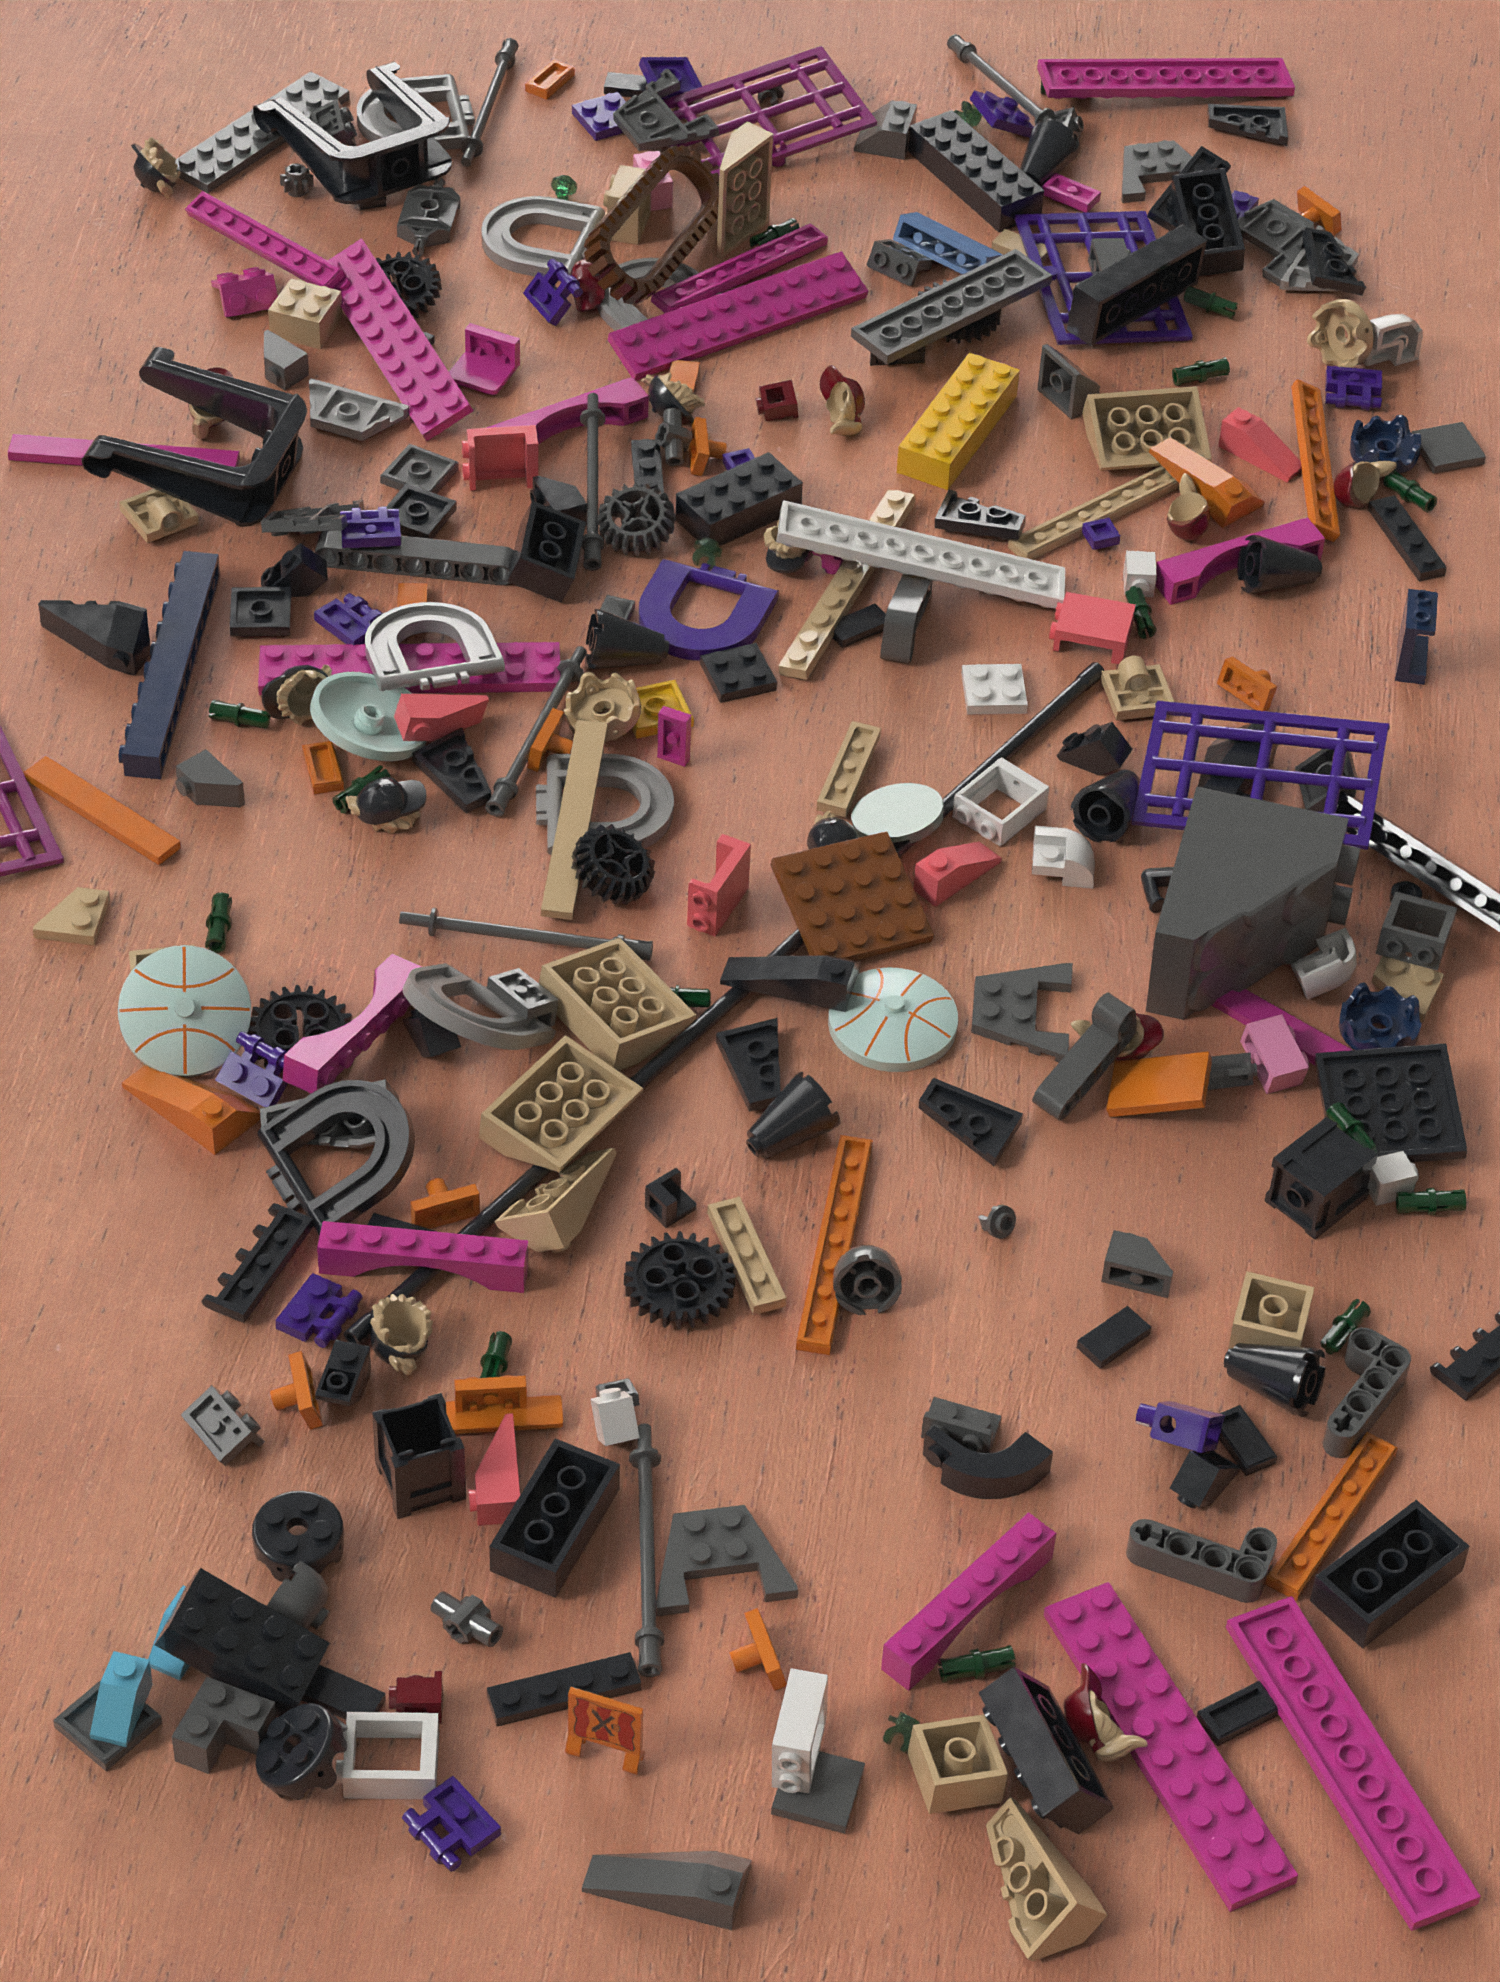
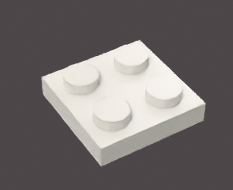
(994, 689)

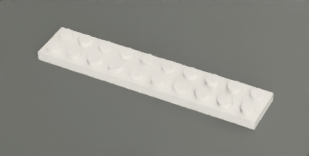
(921, 555)

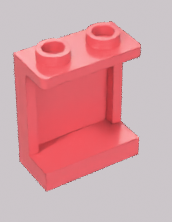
(500, 454)
(1093, 623)
(714, 901)

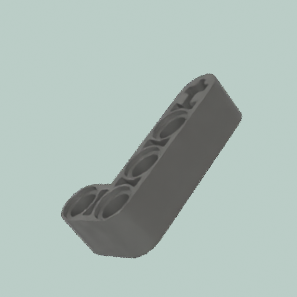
(904, 617)
(1089, 1058)
(1383, 1374)
(1156, 1546)

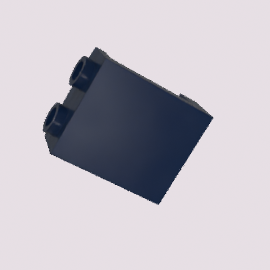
(1412, 649)

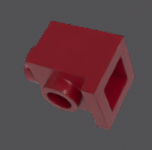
(777, 401)
(417, 1694)

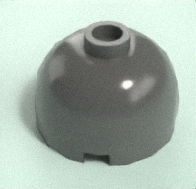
(867, 1279)
(302, 1597)

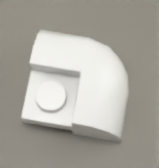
(1395, 339)
(1063, 855)
(1328, 966)

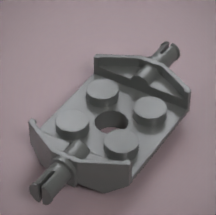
(428, 226)

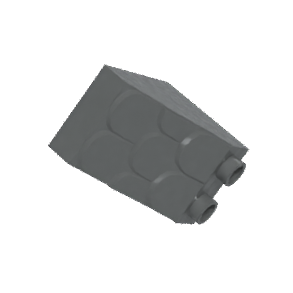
(1245, 897)

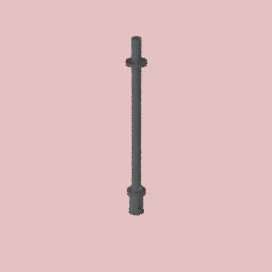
(967, 52)
(505, 59)
(592, 541)
(506, 787)
(434, 921)
(649, 1637)

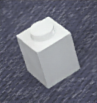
(1140, 571)
(1391, 1175)
(614, 1417)

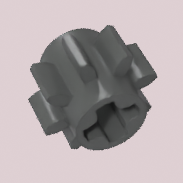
(296, 180)

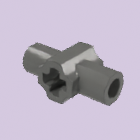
(673, 437)
(466, 1619)

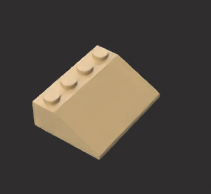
(744, 186)
(1131, 422)
(615, 1003)
(557, 1107)

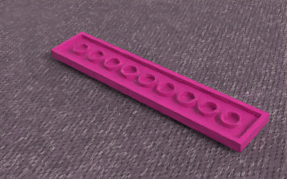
(1165, 77)
(737, 315)
(398, 343)
(527, 664)
(1179, 1757)
(1353, 1764)

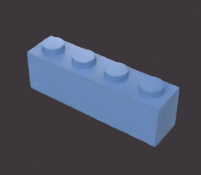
(942, 243)

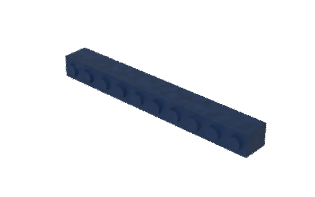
(170, 665)

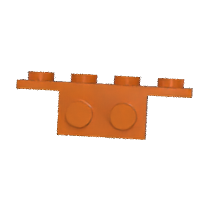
(485, 1401)

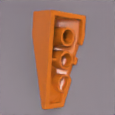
(1225, 494)
(198, 1110)

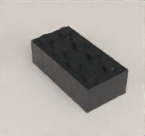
(1207, 207)
(737, 500)
(554, 1517)
(1389, 1573)
(241, 1642)
(1045, 1751)

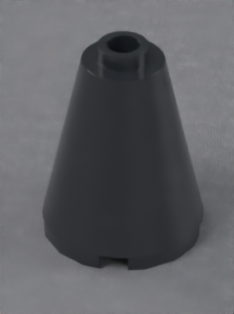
(1049, 151)
(1274, 565)
(622, 642)
(1106, 806)
(792, 1118)
(1279, 1373)

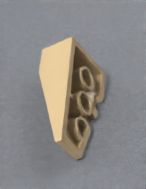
(560, 1206)
(1045, 1894)

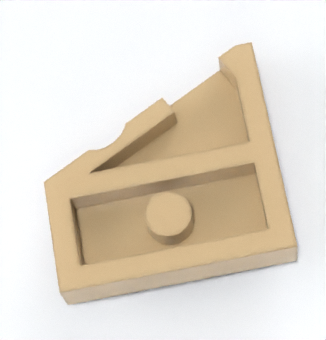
(75, 918)
(1409, 980)

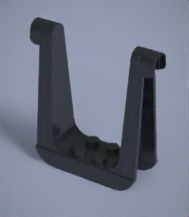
(375, 167)
(231, 492)

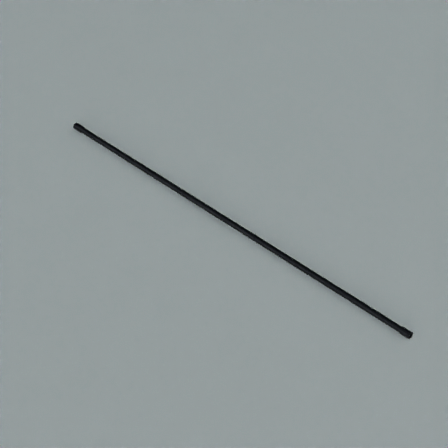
(361, 1329)

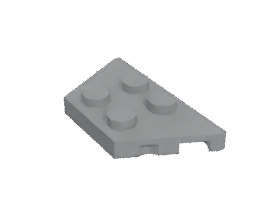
(1298, 274)
(351, 411)

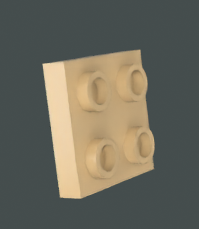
(158, 514)
(1135, 688)

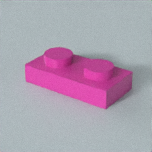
(1071, 193)
(674, 736)

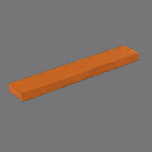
(102, 810)
(1331, 1516)

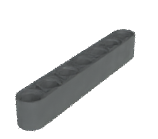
(421, 559)

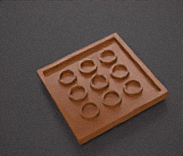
(852, 898)

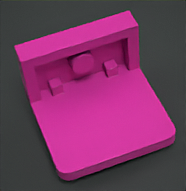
(246, 292)
(487, 359)

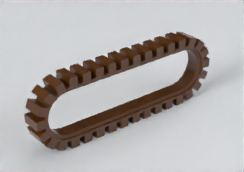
(599, 238)

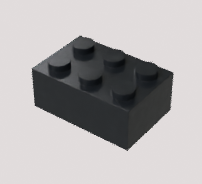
(546, 551)

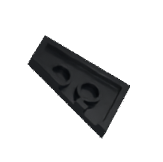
(1256, 122)
(971, 517)
(454, 770)
(753, 1061)
(971, 1118)

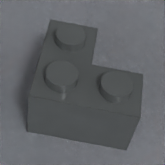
(218, 1718)

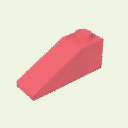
(1257, 444)
(437, 715)
(951, 870)
(497, 1478)

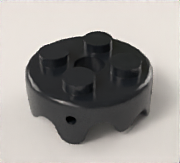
(282, 1550)
(296, 1767)

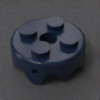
(1391, 436)
(1382, 1007)

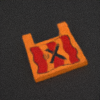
(605, 1723)

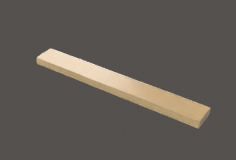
(1108, 505)
(574, 818)

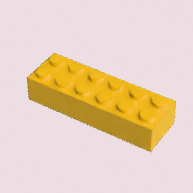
(957, 421)

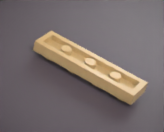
(848, 769)
(747, 1254)

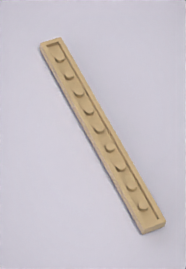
(840, 595)

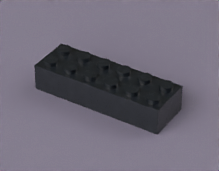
(974, 170)
(1136, 285)

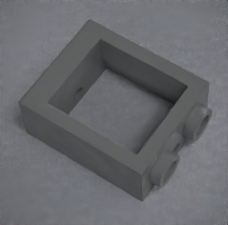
(1407, 913)

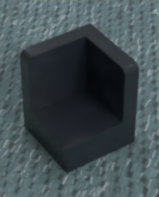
(667, 1199)

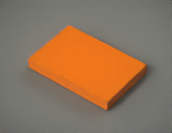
(1159, 1084)

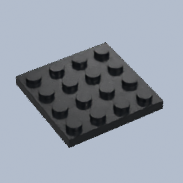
(1399, 1096)

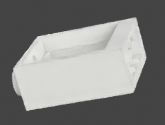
(1004, 777)
(799, 1731)
(390, 1783)

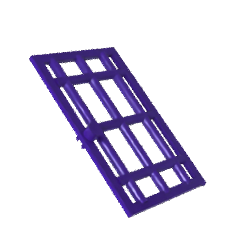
(1064, 278)
(1260, 772)

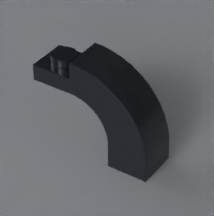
(988, 1474)

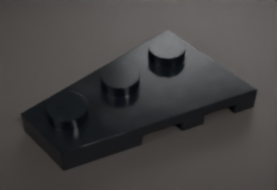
(1327, 263)

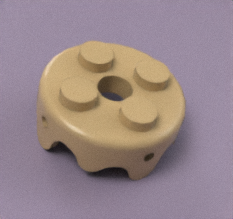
(1330, 334)
(598, 695)

